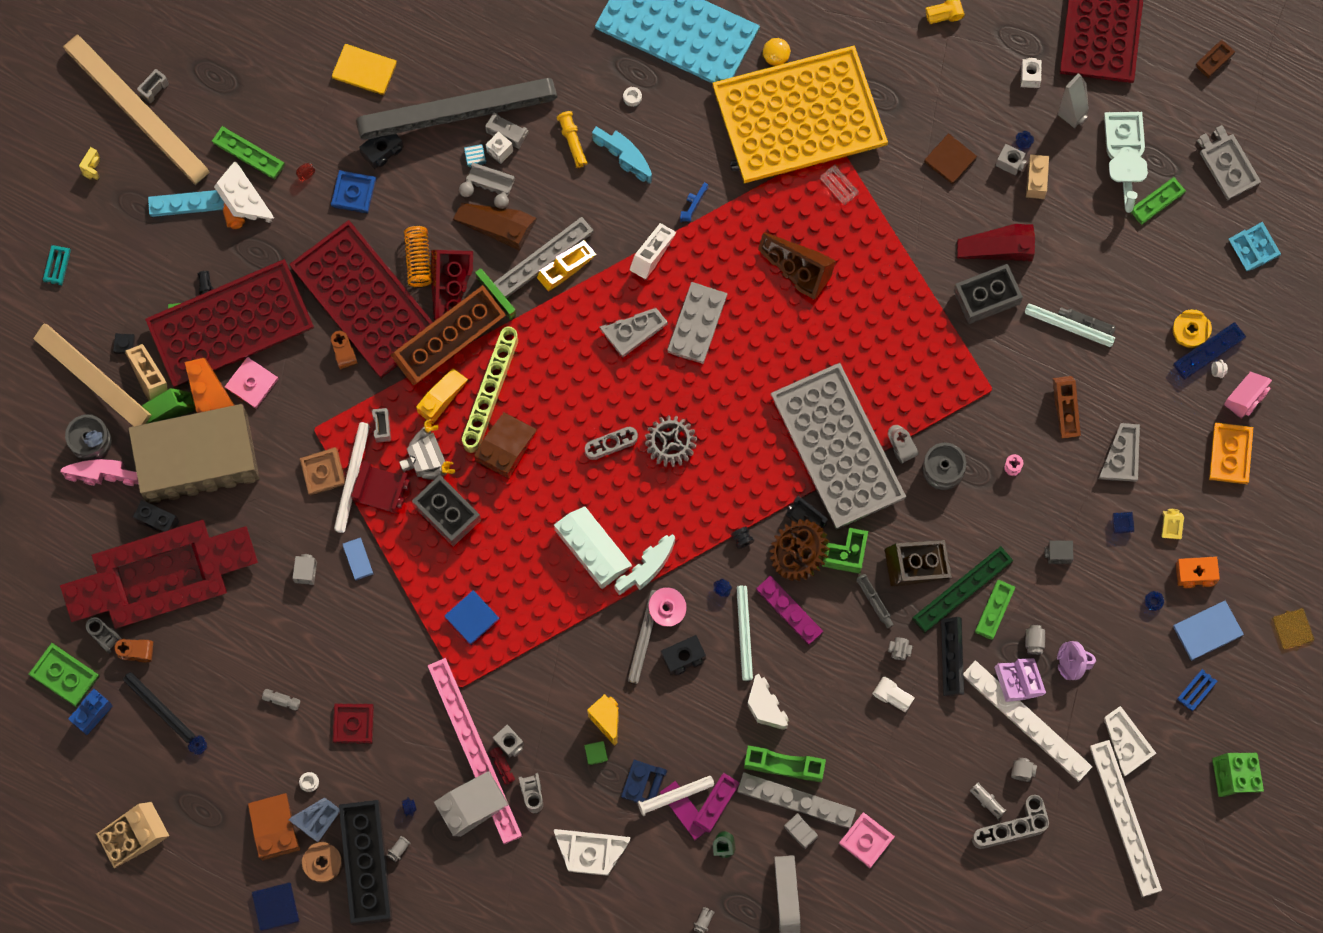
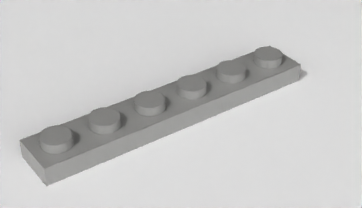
(543, 257)
(796, 800)

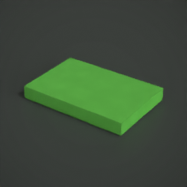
(64, 675)

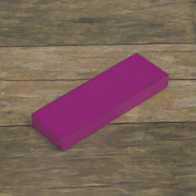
(716, 802)
(685, 812)

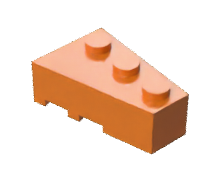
(206, 387)

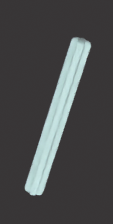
(1069, 325)
(744, 632)

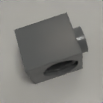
(1059, 552)

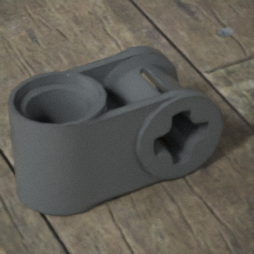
(105, 636)

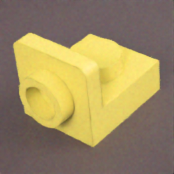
(89, 162)
(1172, 524)

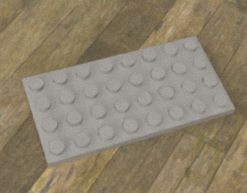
(838, 446)

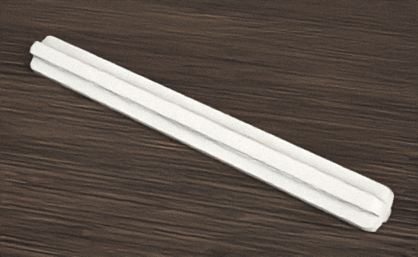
(351, 478)

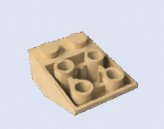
(132, 834)

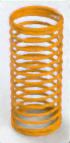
(417, 278)

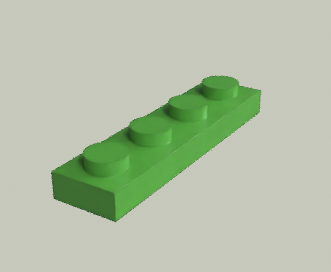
(248, 152)

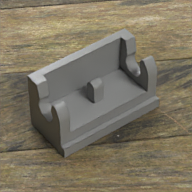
(512, 132)

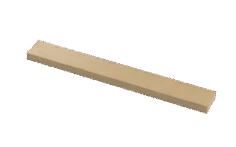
(91, 376)

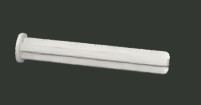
(675, 795)

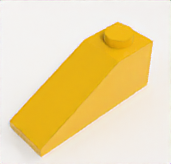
(441, 395)

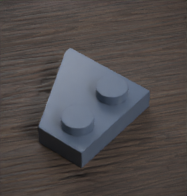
(316, 818)

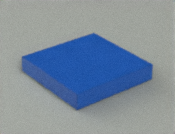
(353, 191)
(472, 617)

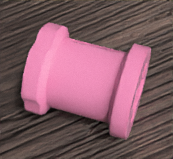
(1018, 463)

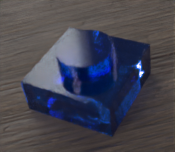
(1123, 522)

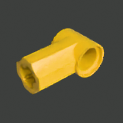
(949, 10)

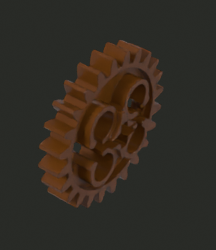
(799, 550)

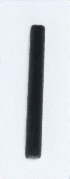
(158, 707)

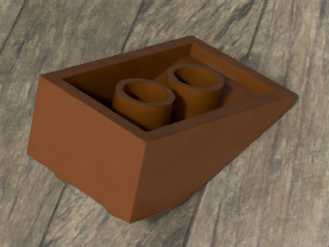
(505, 445)

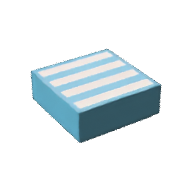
(475, 154)

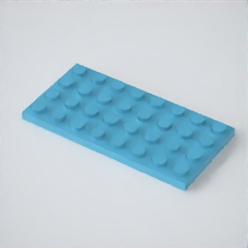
(683, 33)

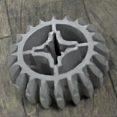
(676, 445)

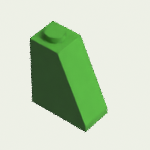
(169, 405)

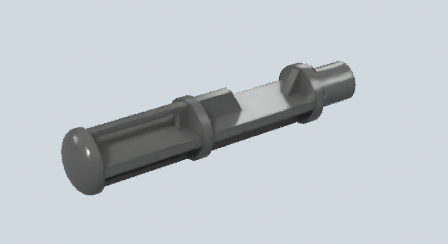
(1087, 321)
(875, 601)

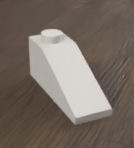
(652, 251)

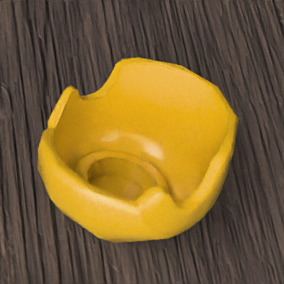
(776, 51)

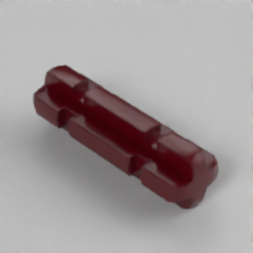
(502, 765)

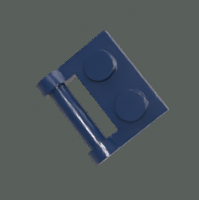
(638, 780)

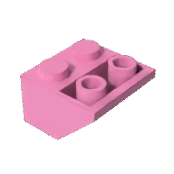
(1247, 394)

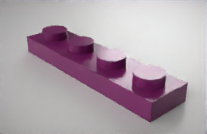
(789, 610)

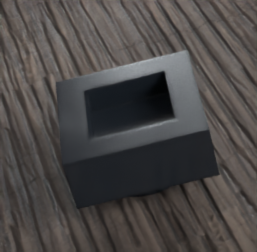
(123, 342)

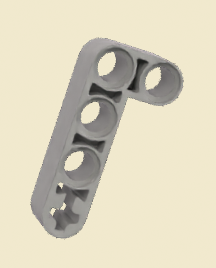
(1009, 827)
(787, 894)

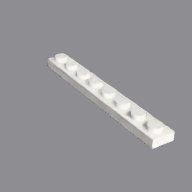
(1028, 722)
(1125, 818)

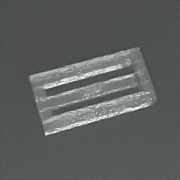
(823, 177)

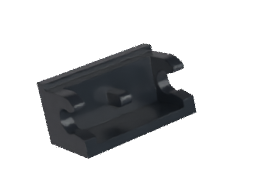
(802, 510)

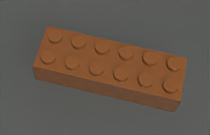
(447, 335)

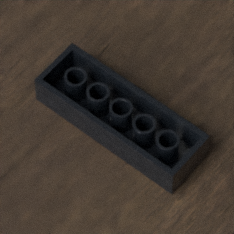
(365, 862)

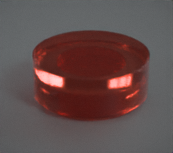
(305, 171)

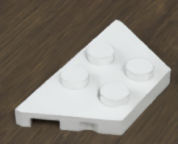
(241, 196)
(590, 851)

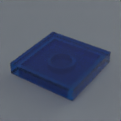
(275, 906)

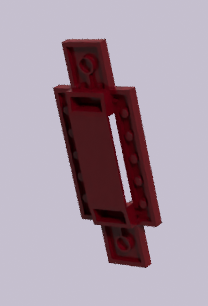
(160, 581)

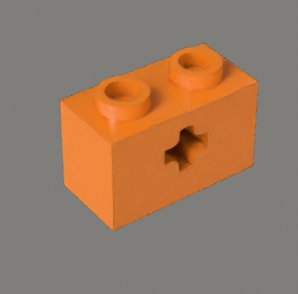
(1206, 565)

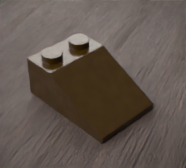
(917, 562)

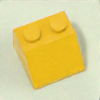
(606, 717)

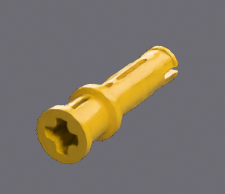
(570, 131)

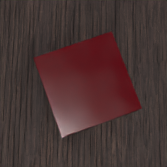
(353, 723)

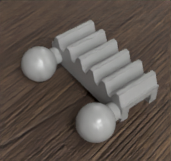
(491, 180)

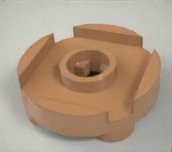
(313, 855)

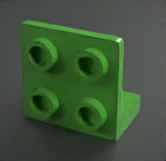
(1237, 773)

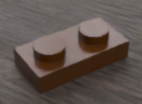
(1215, 58)

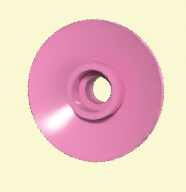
(675, 603)

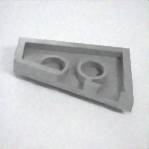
(631, 332)
(1124, 455)

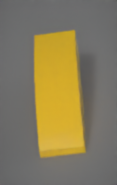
(565, 265)

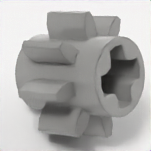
(900, 648)

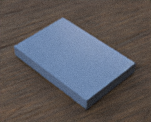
(1208, 630)

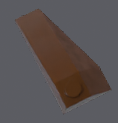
(503, 225)
(802, 265)

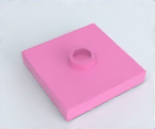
(251, 382)
(866, 840)

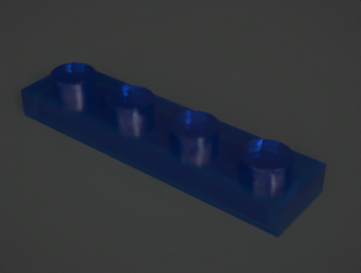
(1209, 350)

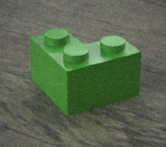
(847, 557)

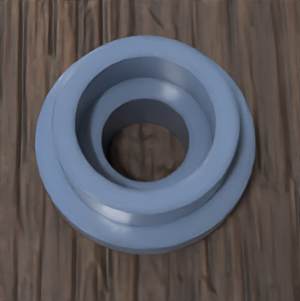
(93, 438)

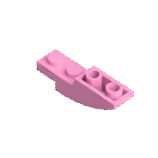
(94, 471)

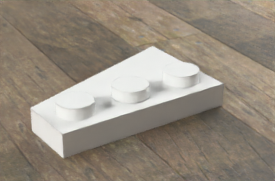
(1127, 741)

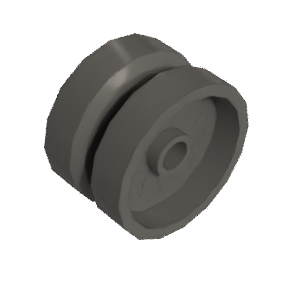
(77, 432)
(947, 455)

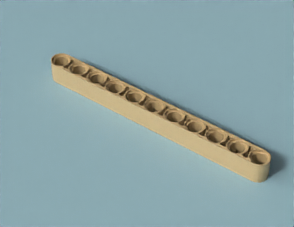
(136, 109)

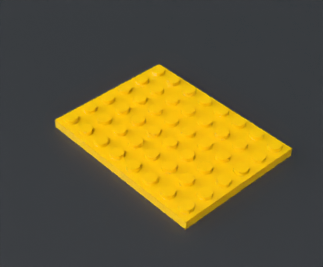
(799, 114)

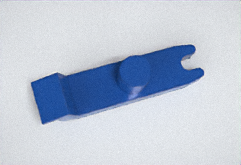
(695, 200)

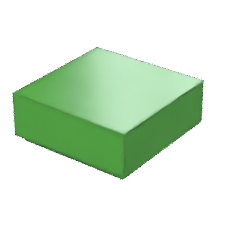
(596, 753)

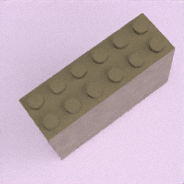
(194, 454)

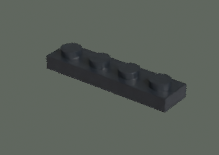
(952, 656)

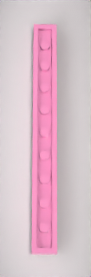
(471, 741)

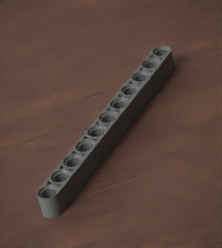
(456, 108)

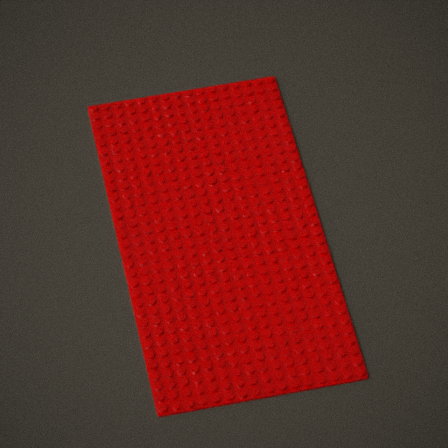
(577, 387)

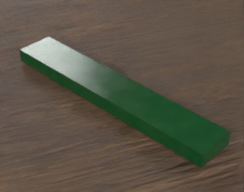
(962, 589)

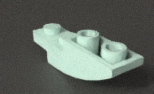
(653, 561)

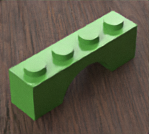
(791, 766)

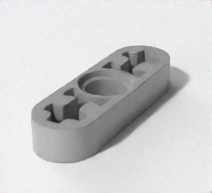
(596, 443)

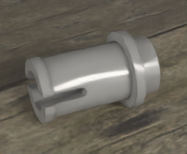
(398, 849)
(703, 920)

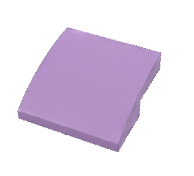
(1020, 680)

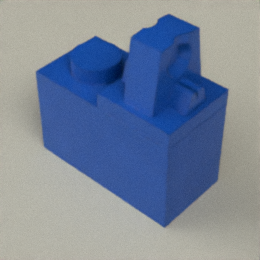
(90, 711)

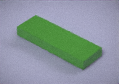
(1158, 200)
(496, 294)
(995, 609)

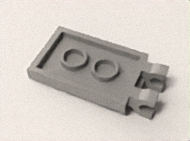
(1228, 163)

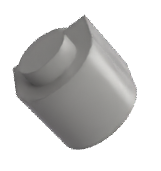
(1023, 769)

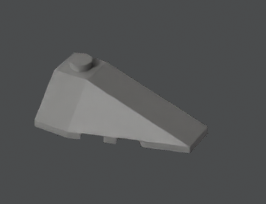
(1074, 102)

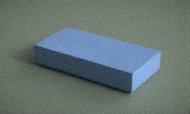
(358, 559)

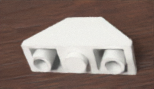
(764, 705)

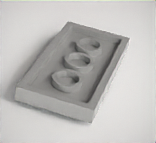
(697, 323)

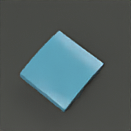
(1255, 246)

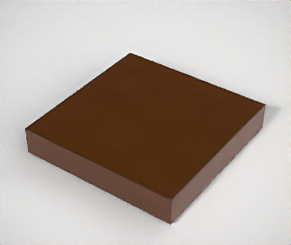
(950, 158)

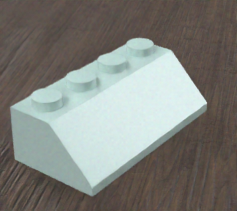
(592, 546)

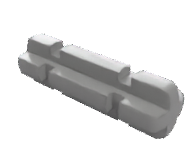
(281, 699)

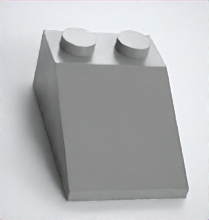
(471, 804)

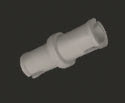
(988, 800)

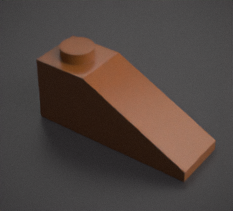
(1067, 406)

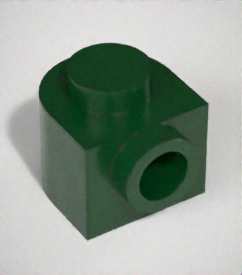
(724, 845)

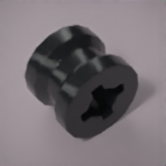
(742, 537)

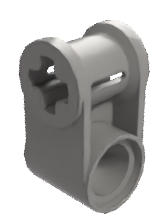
(902, 443)
(531, 789)

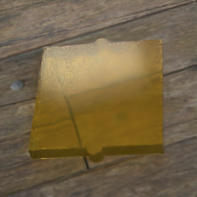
(1293, 628)

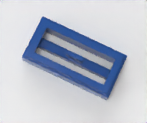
(1207, 677)

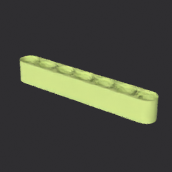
(490, 380)

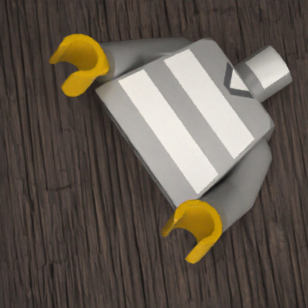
(426, 455)

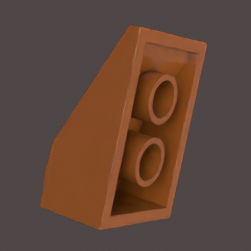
(271, 827)

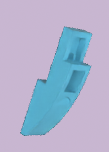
(629, 156)

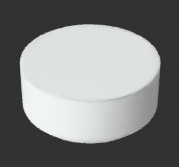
(632, 96)

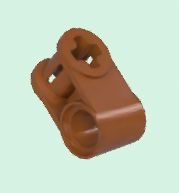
(343, 352)
(137, 650)

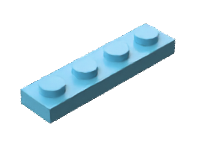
(185, 203)

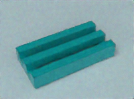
(53, 280)

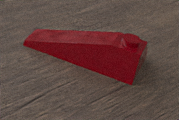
(1004, 243)
(449, 278)

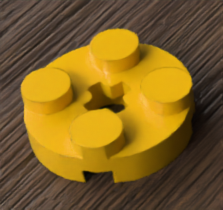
(1200, 322)

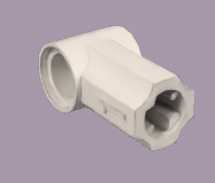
(889, 692)

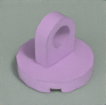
(1074, 660)

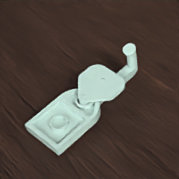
(1125, 147)

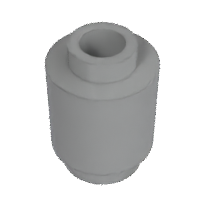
(1035, 640)

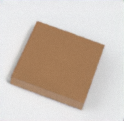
(322, 471)

